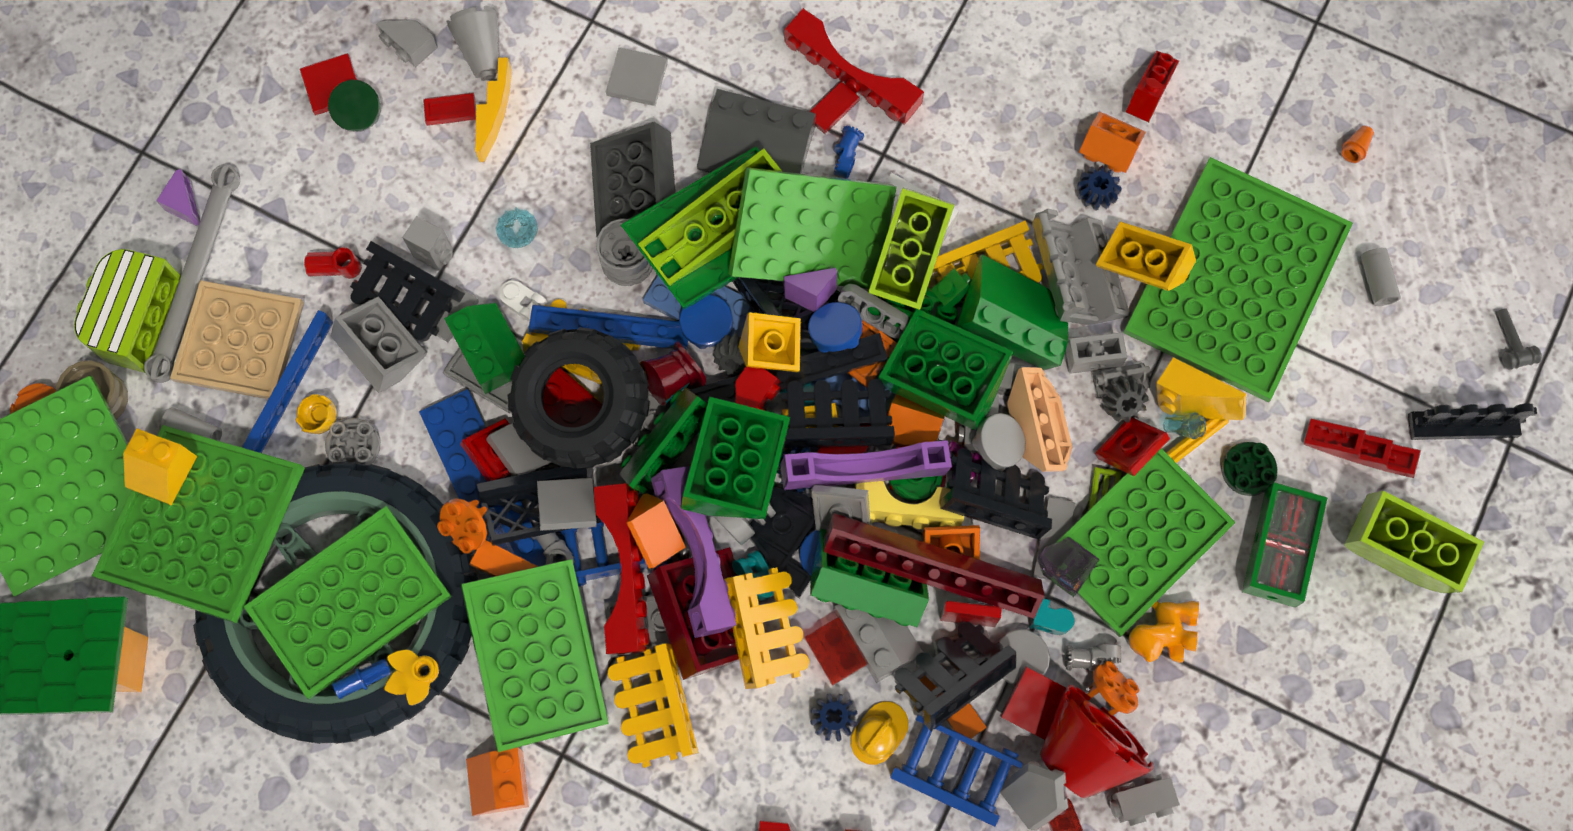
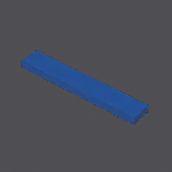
(621, 327)
(288, 383)

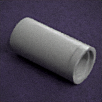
(1380, 276)
(186, 422)

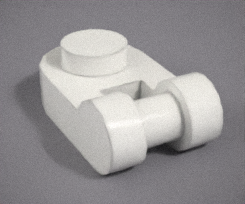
(513, 296)

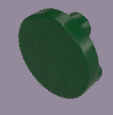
(354, 106)
(1249, 468)

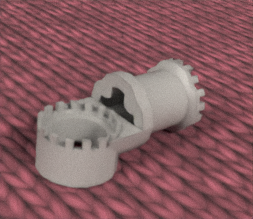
(552, 547)
(1089, 657)

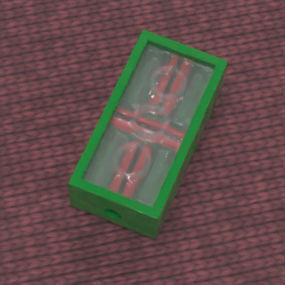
(1284, 545)

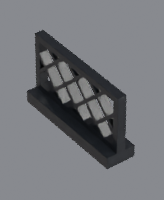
(760, 303)
(519, 488)

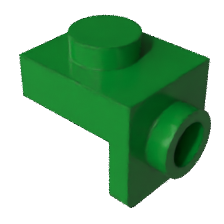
(952, 288)

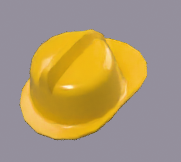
(879, 733)

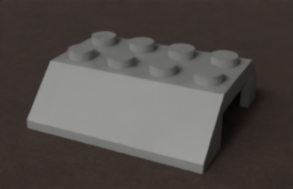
(1070, 257)

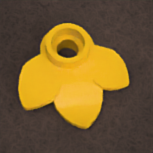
(407, 676)

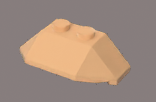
(1042, 418)

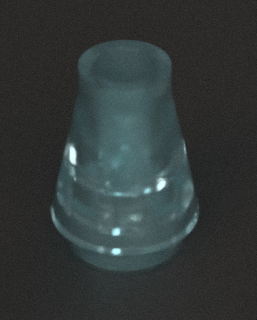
(1186, 425)

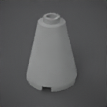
(478, 39)

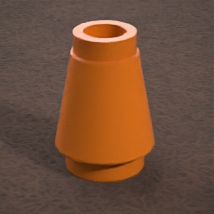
(1357, 145)

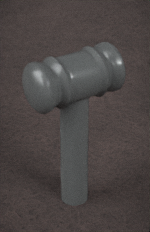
(1519, 355)

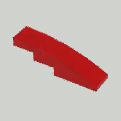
(1361, 448)

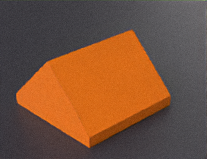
(913, 422)
(654, 530)
(955, 538)

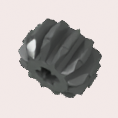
(728, 355)
(1125, 399)

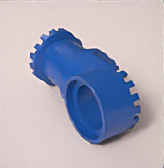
(846, 151)

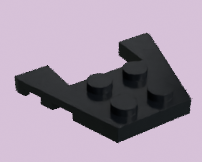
(784, 534)

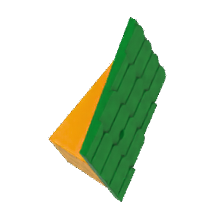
(67, 656)

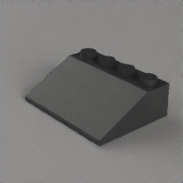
(744, 122)
(631, 173)

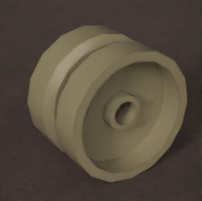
(110, 385)

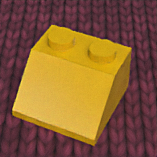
(156, 466)

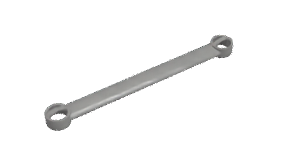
(192, 273)

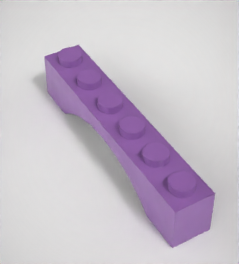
(907, 462)
(710, 606)

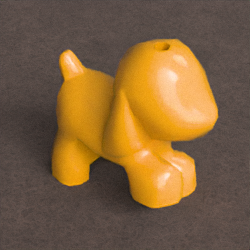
(1168, 632)

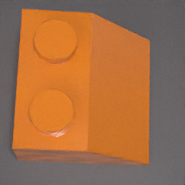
(1112, 142)
(497, 782)

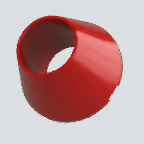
(1091, 746)

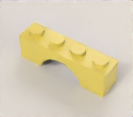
(888, 510)

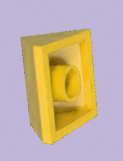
(771, 342)

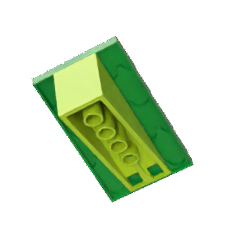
(693, 231)

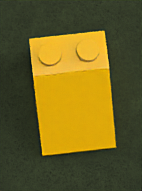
(1189, 390)

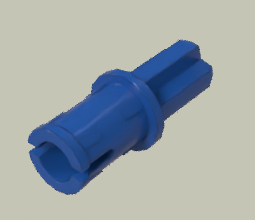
(361, 678)

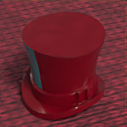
(672, 373)

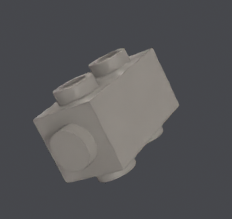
(1134, 802)

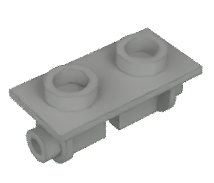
(1103, 377)

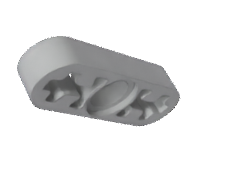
(894, 315)

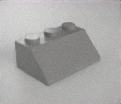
(377, 343)
(880, 641)

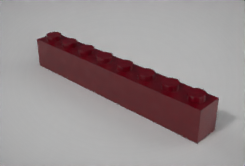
(933, 566)

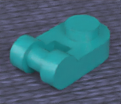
(755, 560)

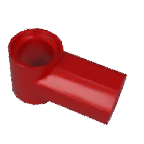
(331, 263)

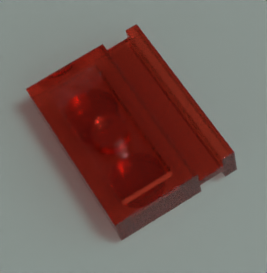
(835, 651)

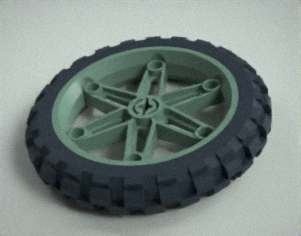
(443, 634)

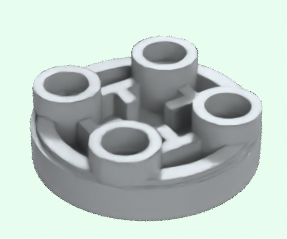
(1000, 441)
(352, 442)
(1030, 652)

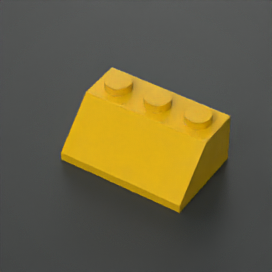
(1147, 257)

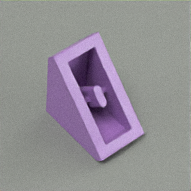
(179, 199)
(811, 288)

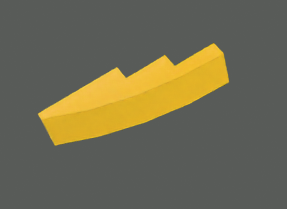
(491, 115)

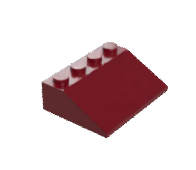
(673, 594)

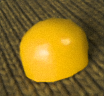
(316, 414)

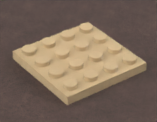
(237, 340)

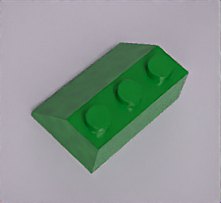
(486, 344)

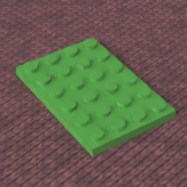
(810, 225)
(1145, 539)
(347, 602)
(534, 655)

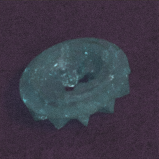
(524, 235)

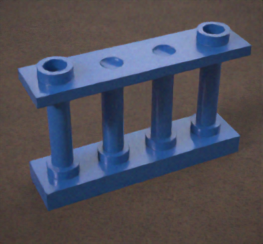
(603, 569)
(959, 797)

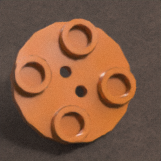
(463, 523)
(1114, 688)

